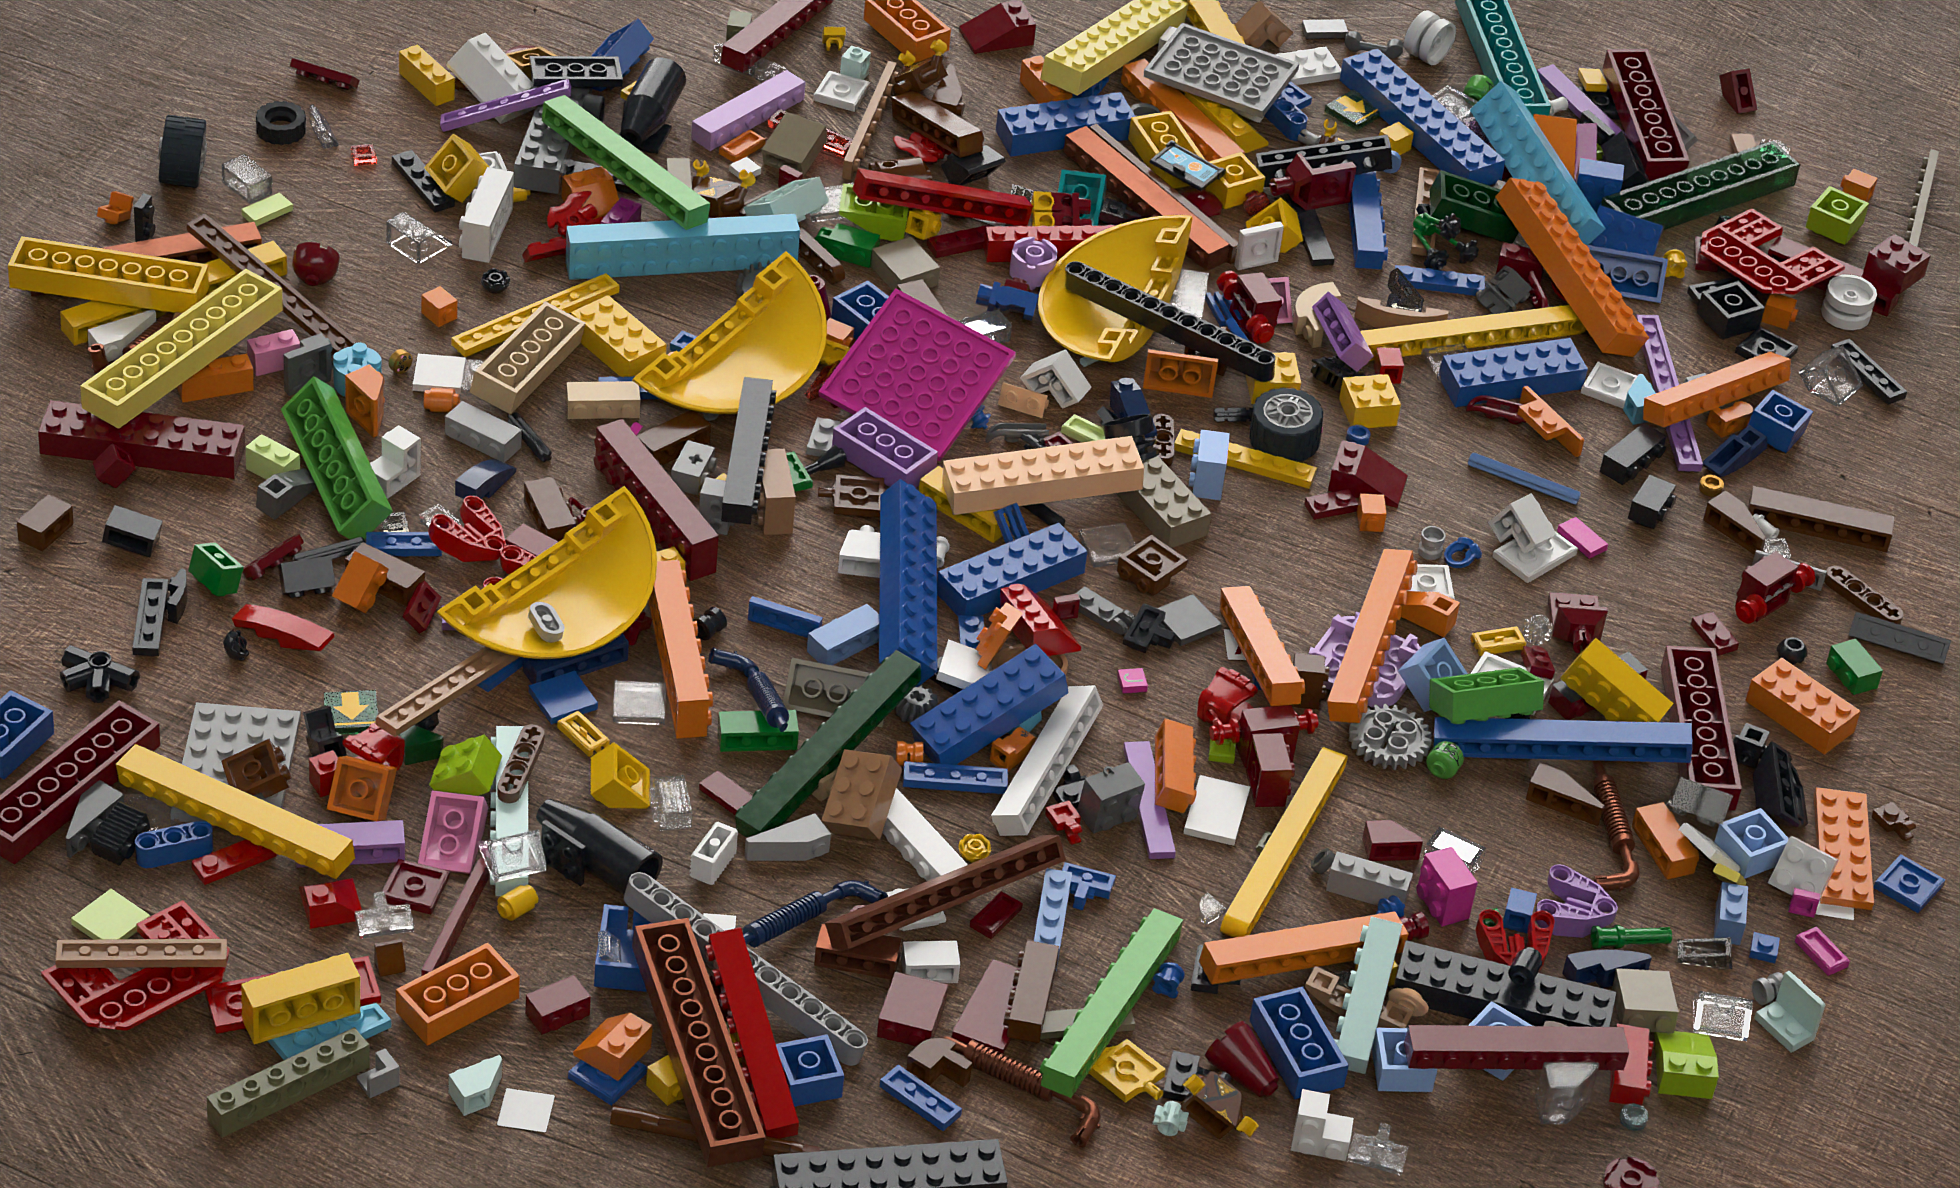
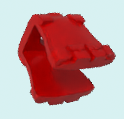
(1225, 697)
(377, 746)

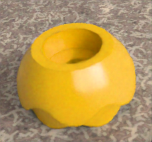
(974, 847)

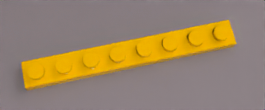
(503, 327)

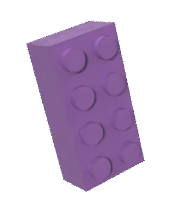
(884, 448)

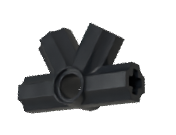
(96, 672)

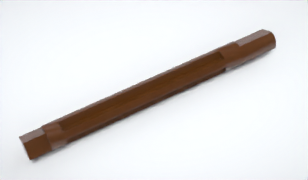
(684, 1129)

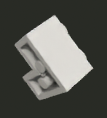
(1059, 376)
(398, 461)
(1525, 522)
(1320, 1131)

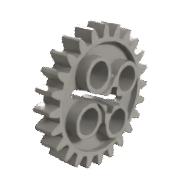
(1405, 744)

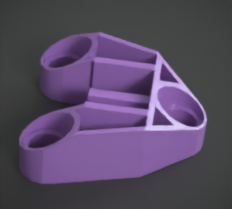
(1582, 907)

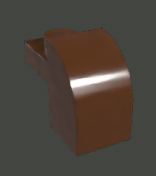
(938, 1057)

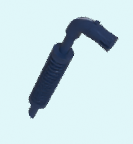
(758, 685)
(806, 909)

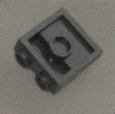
(309, 360)

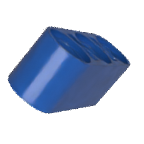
(1287, 117)
(174, 844)

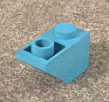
(1635, 399)

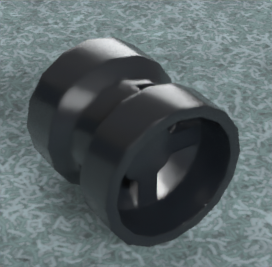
(710, 622)

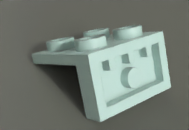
(1794, 1014)

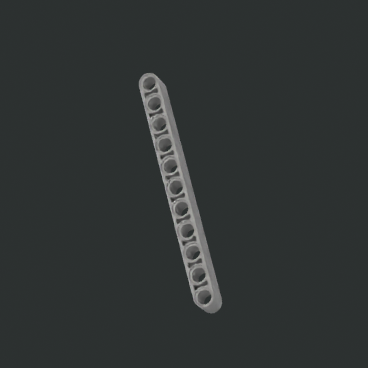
(777, 990)

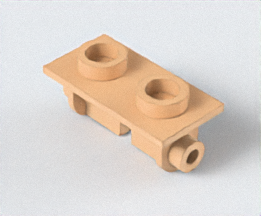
(1023, 400)

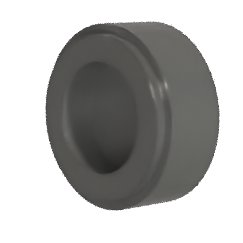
(1322, 861)

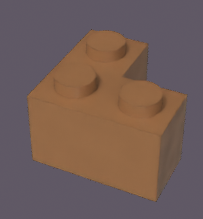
(1262, 24)

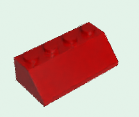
(1038, 622)

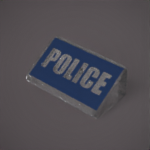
(322, 128)

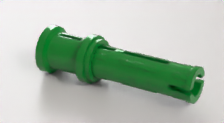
(1620, 936)

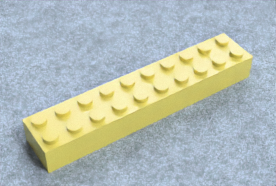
(1111, 43)
(181, 348)

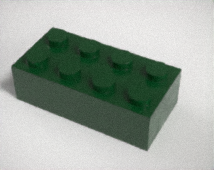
(1471, 203)

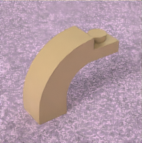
(1305, 319)

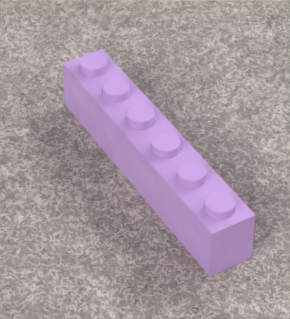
(747, 110)

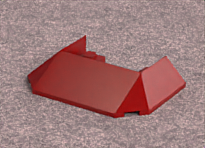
(1735, 250)
(123, 1004)

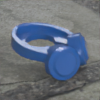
(1461, 543)

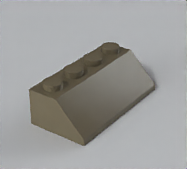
(820, 687)

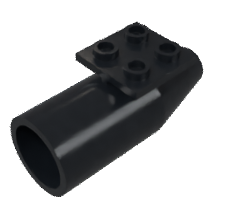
(651, 104)
(586, 840)

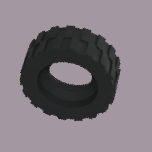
(280, 133)

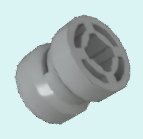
(1431, 543)
(1767, 989)

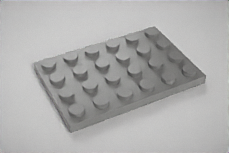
(1221, 70)
(228, 729)

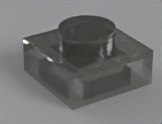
(395, 523)

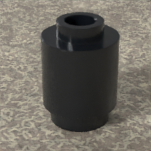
(1525, 966)

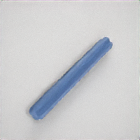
(1524, 478)

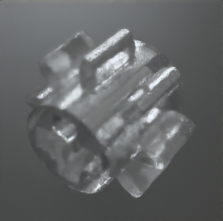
(1537, 629)

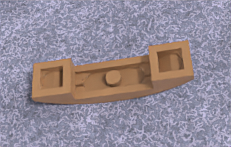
(1379, 316)
(1325, 988)

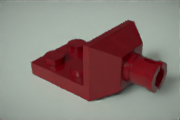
(1316, 186)
(1576, 618)

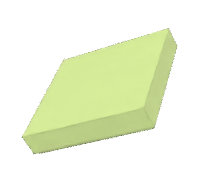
(109, 917)

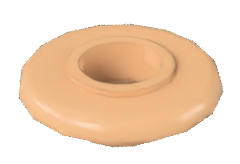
(1410, 999)

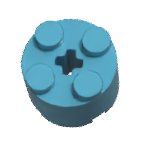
(352, 359)

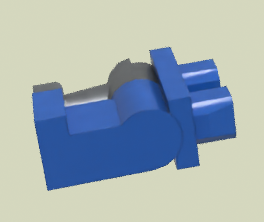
(1007, 299)

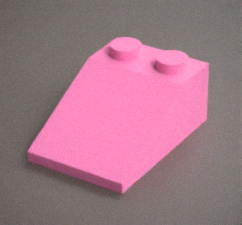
(453, 831)

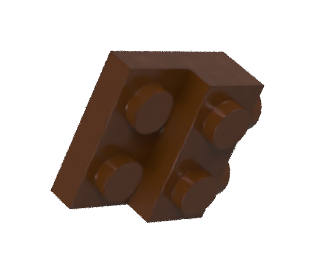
(1150, 565)
(258, 770)

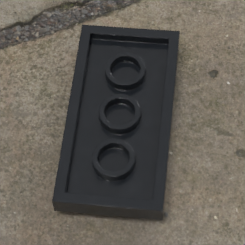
(580, 70)

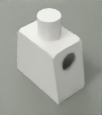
(861, 553)

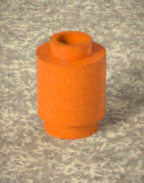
(441, 399)

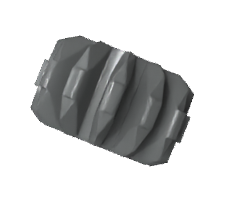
(916, 704)

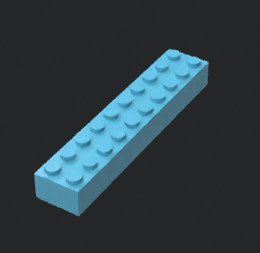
(1532, 157)
(671, 249)

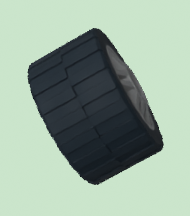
(182, 151)
(1286, 424)

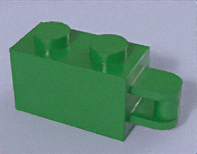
(849, 243)

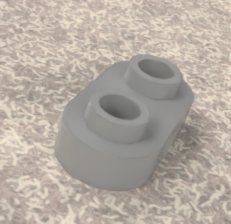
(546, 622)

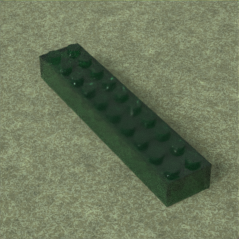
(1709, 186)

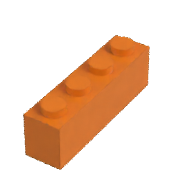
(1174, 766)

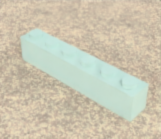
(1368, 991)

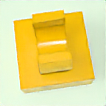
(833, 35)

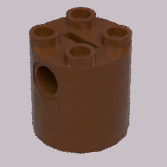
(908, 167)

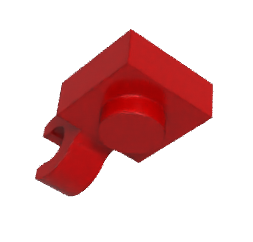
(1065, 817)

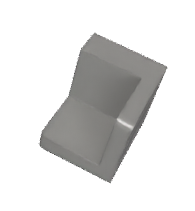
(382, 1077)

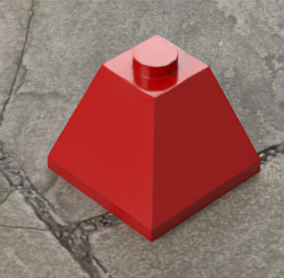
(330, 902)

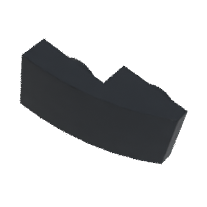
(177, 600)

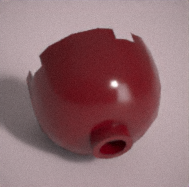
(315, 263)

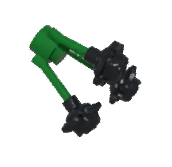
(1450, 228)

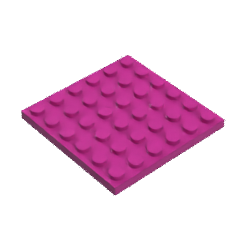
(918, 371)

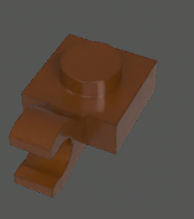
(1893, 818)

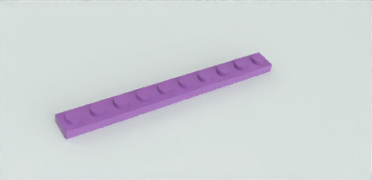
(1664, 377)

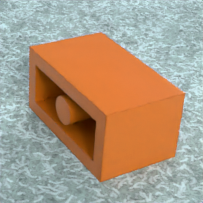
(360, 582)

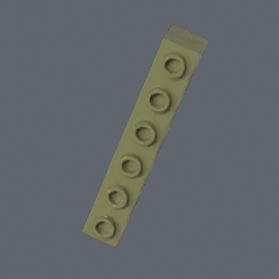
(288, 1082)

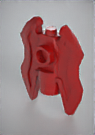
(921, 146)
(572, 214)

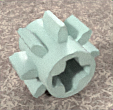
(1170, 1118)

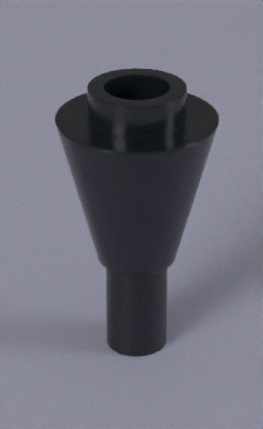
(831, 459)

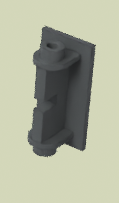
(1493, 296)

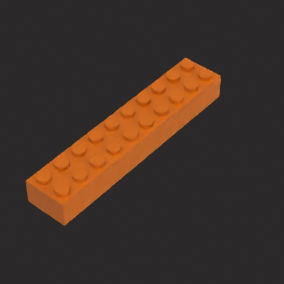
(1572, 267)

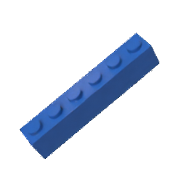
(1367, 222)

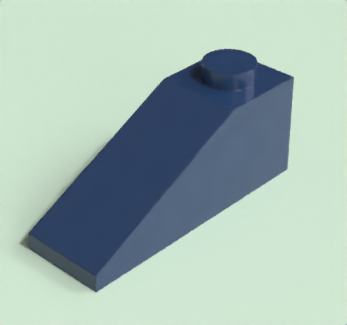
(1128, 400)

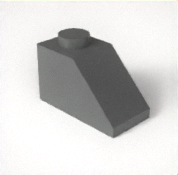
(1511, 284)

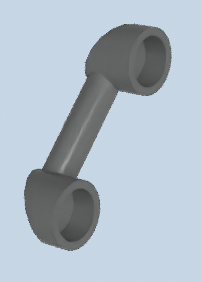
(1354, 43)

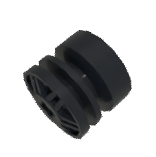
(1137, 427)

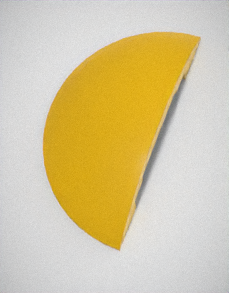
(1139, 253)
(769, 334)
(591, 578)

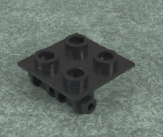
(1332, 371)

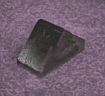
(1403, 293)

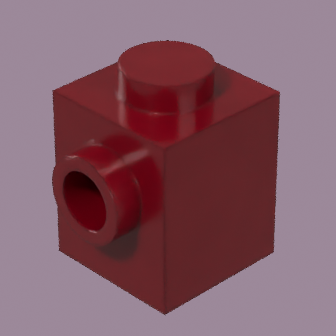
(113, 466)

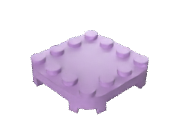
(1390, 683)

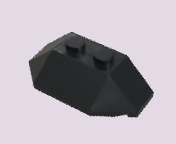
(1779, 788)

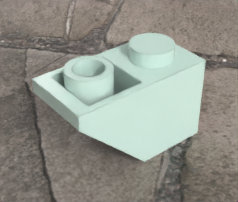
(475, 1085)

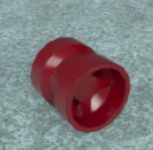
(1416, 926)

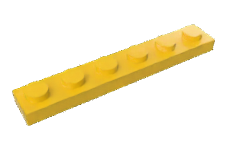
(1255, 461)

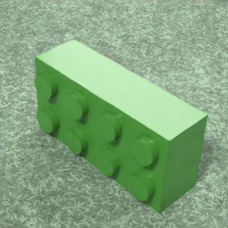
(1486, 695)

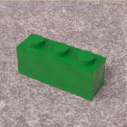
(752, 733)

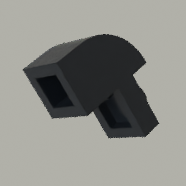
(322, 732)

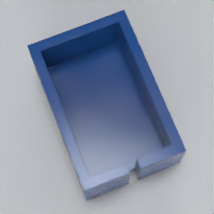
(627, 973)

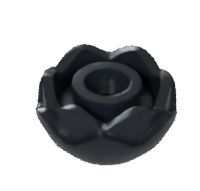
(495, 280)
(235, 645)
(1792, 650)

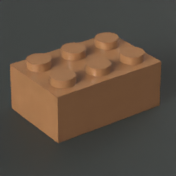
(777, 495)
(861, 794)

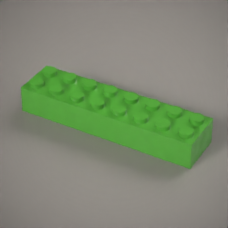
(336, 459)

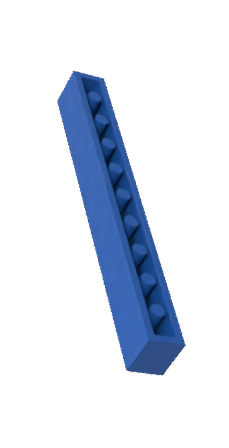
(1569, 739)

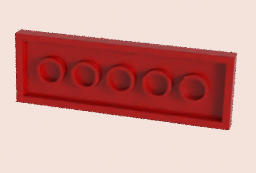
(226, 998)

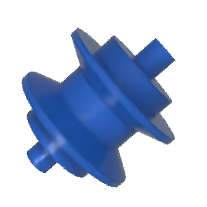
(980, 419)
(1393, 904)

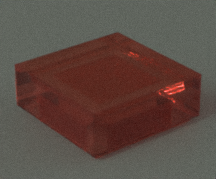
(363, 154)

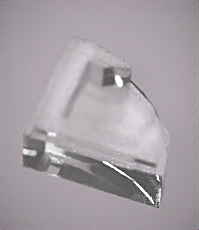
(1210, 909)

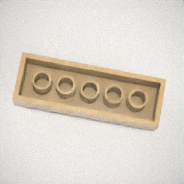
(527, 357)

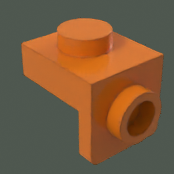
(118, 209)

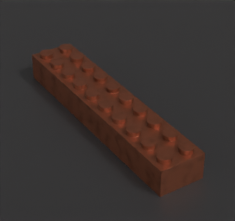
(698, 1042)

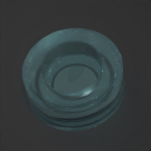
(1633, 1117)

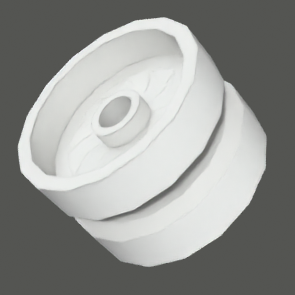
(1429, 37)
(1849, 302)

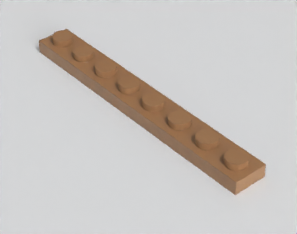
(869, 121)
(442, 690)

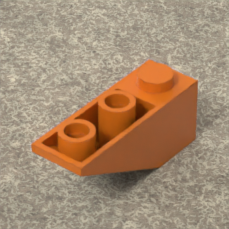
(1431, 611)

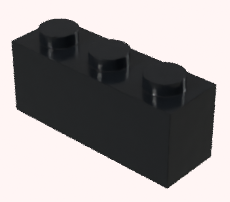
(1623, 151)
(1633, 454)

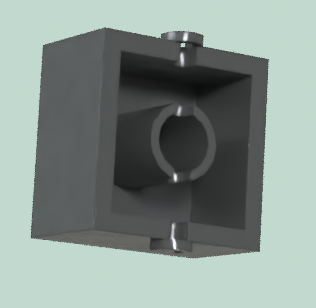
(1111, 797)

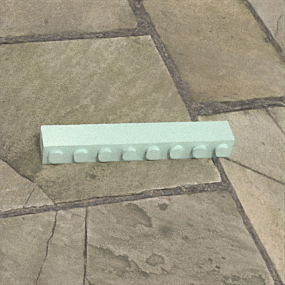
(508, 817)

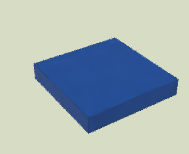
(562, 696)
(1909, 883)
(602, 1084)

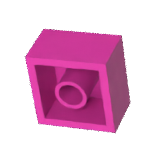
(1446, 886)

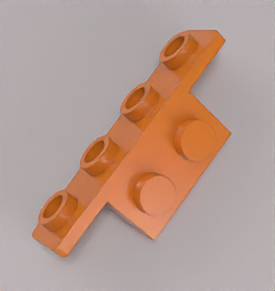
(1548, 422)

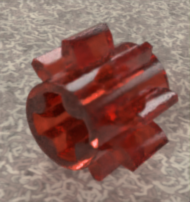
(1255, 202)

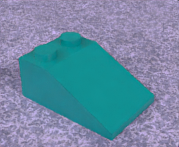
(1089, 186)

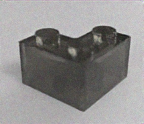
(1701, 800)

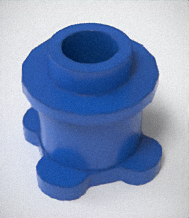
(1168, 979)

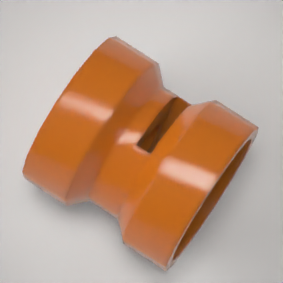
(915, 752)

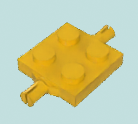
(1128, 1071)

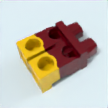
(1059, 209)

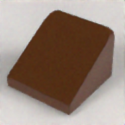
(389, 957)

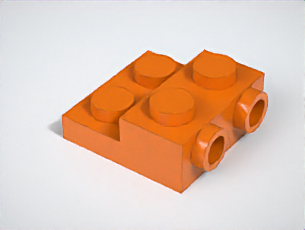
(994, 637)

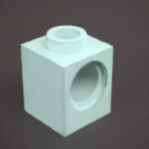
(855, 63)

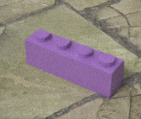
(1342, 331)
(373, 840)

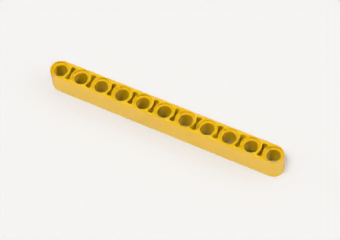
(1477, 330)
(1283, 844)

